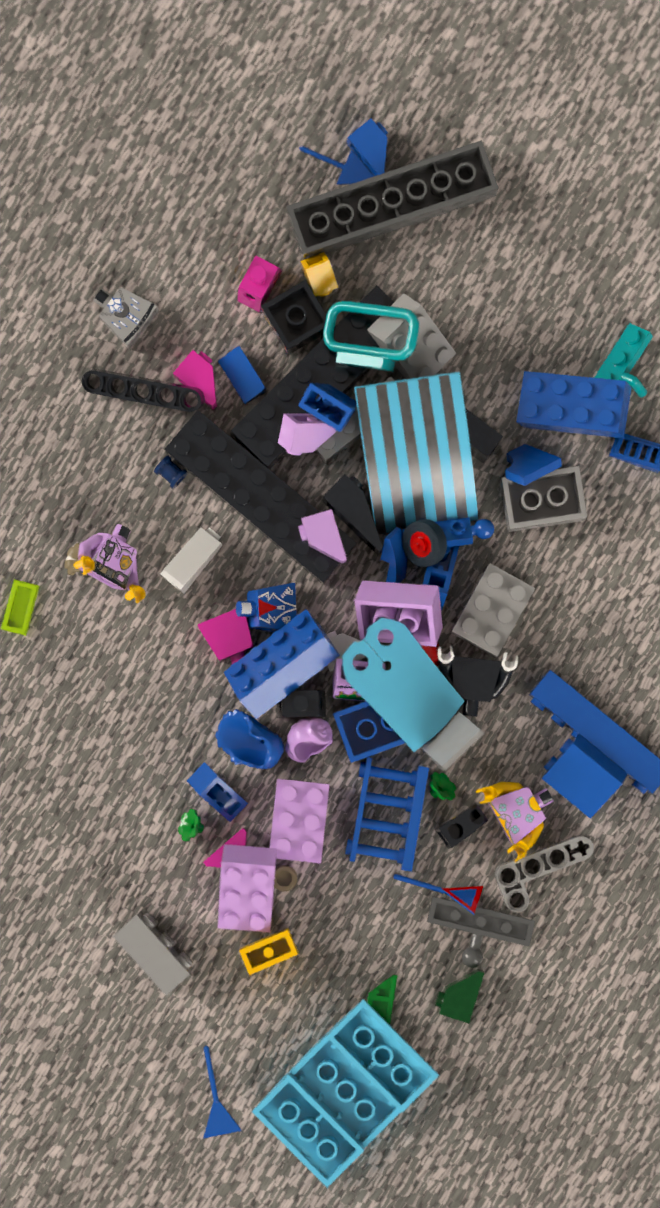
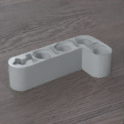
(545, 867)

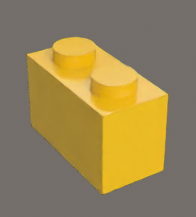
(268, 951)

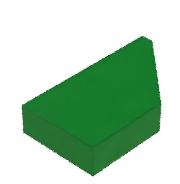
(382, 998)

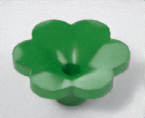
(442, 786)
(190, 825)

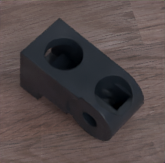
(461, 826)

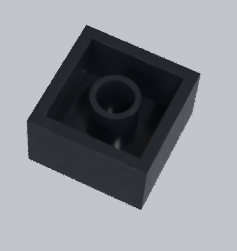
(295, 317)

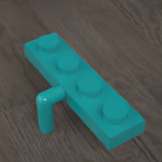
(624, 357)

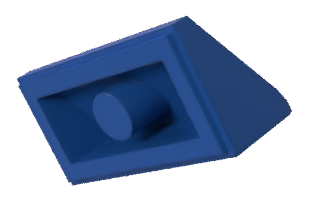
(242, 375)

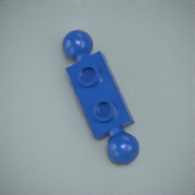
(461, 532)

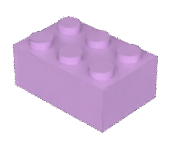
(409, 604)
(299, 820)
(247, 888)

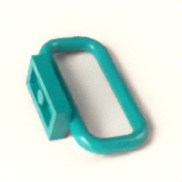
(368, 356)

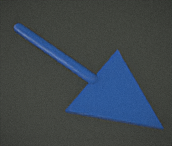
(352, 171)

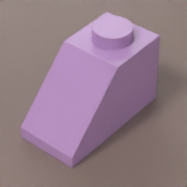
(303, 433)
(323, 535)

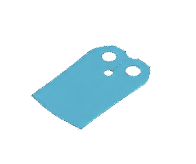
(409, 695)

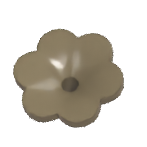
(72, 557)

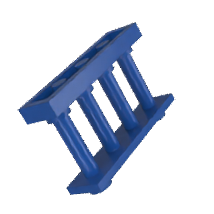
(408, 830)

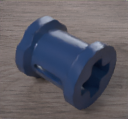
(170, 472)

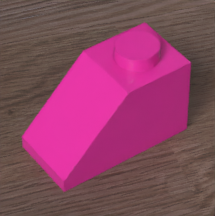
(198, 373)

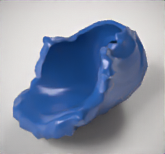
(242, 740)

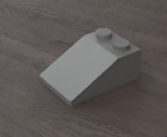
(452, 741)

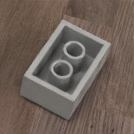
(431, 349)
(544, 502)
(492, 610)
(154, 952)

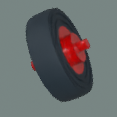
(424, 543)

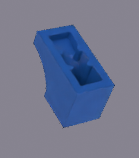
(217, 792)

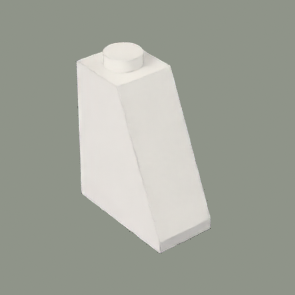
(192, 559)

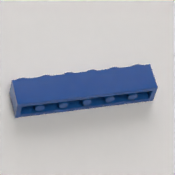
(585, 719)

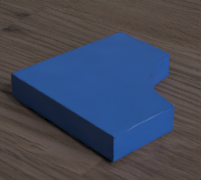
(530, 464)

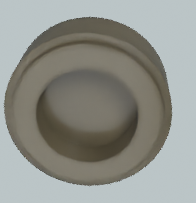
(285, 878)

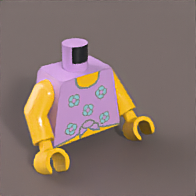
(517, 813)

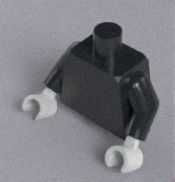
(476, 678)

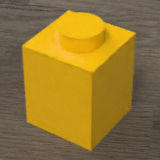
(319, 274)

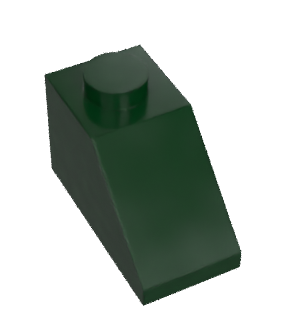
(460, 997)

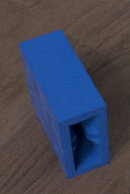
(583, 775)

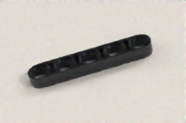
(155, 388)

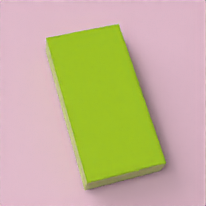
(20, 607)

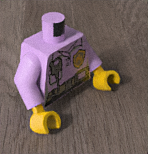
(111, 561)

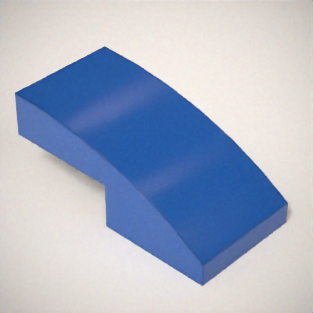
(395, 555)

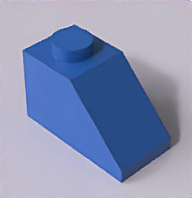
(370, 145)

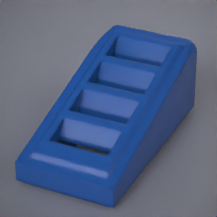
(654, 467)

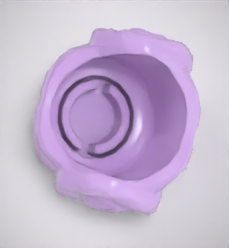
(308, 738)

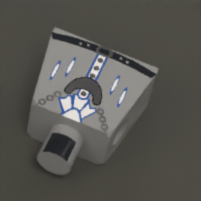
(126, 314)

